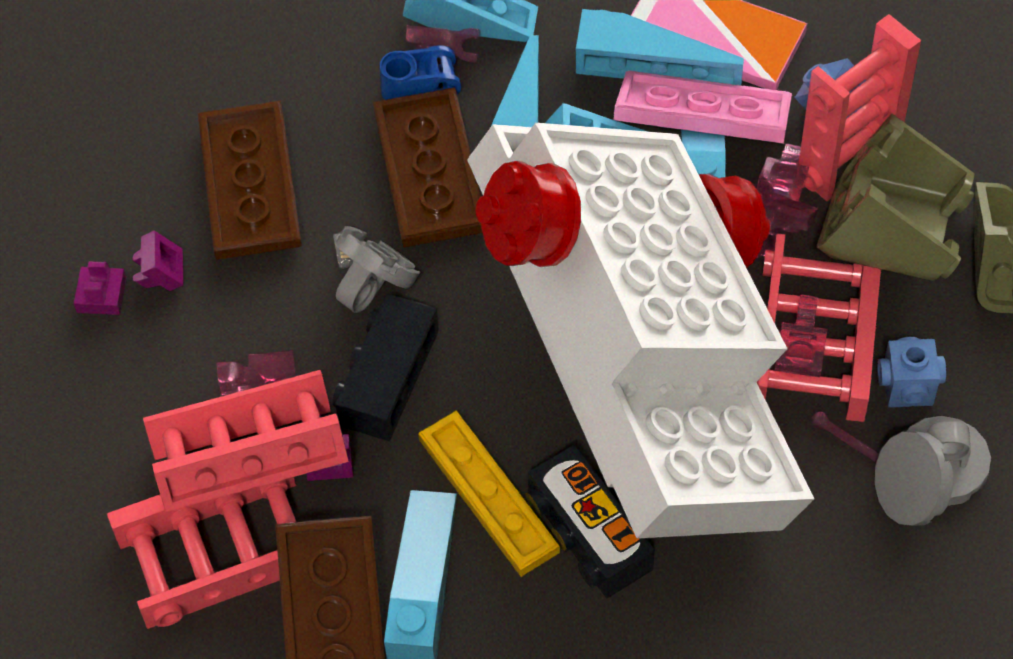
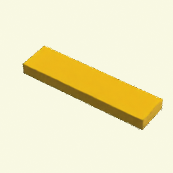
(489, 493)

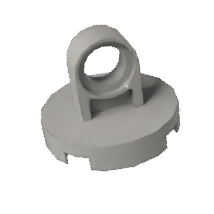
(370, 269)
(964, 450)

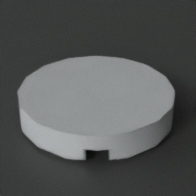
(913, 478)

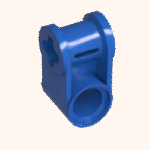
(417, 72)

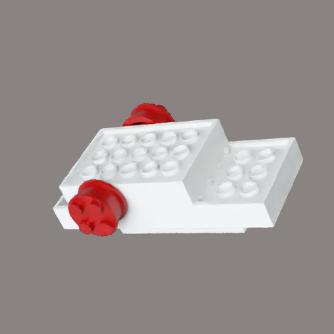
(648, 318)

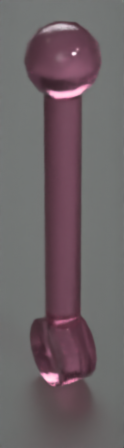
(821, 421)

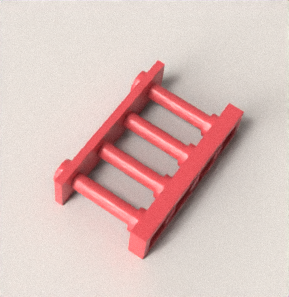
(885, 92)
(858, 312)
(252, 460)
(144, 520)

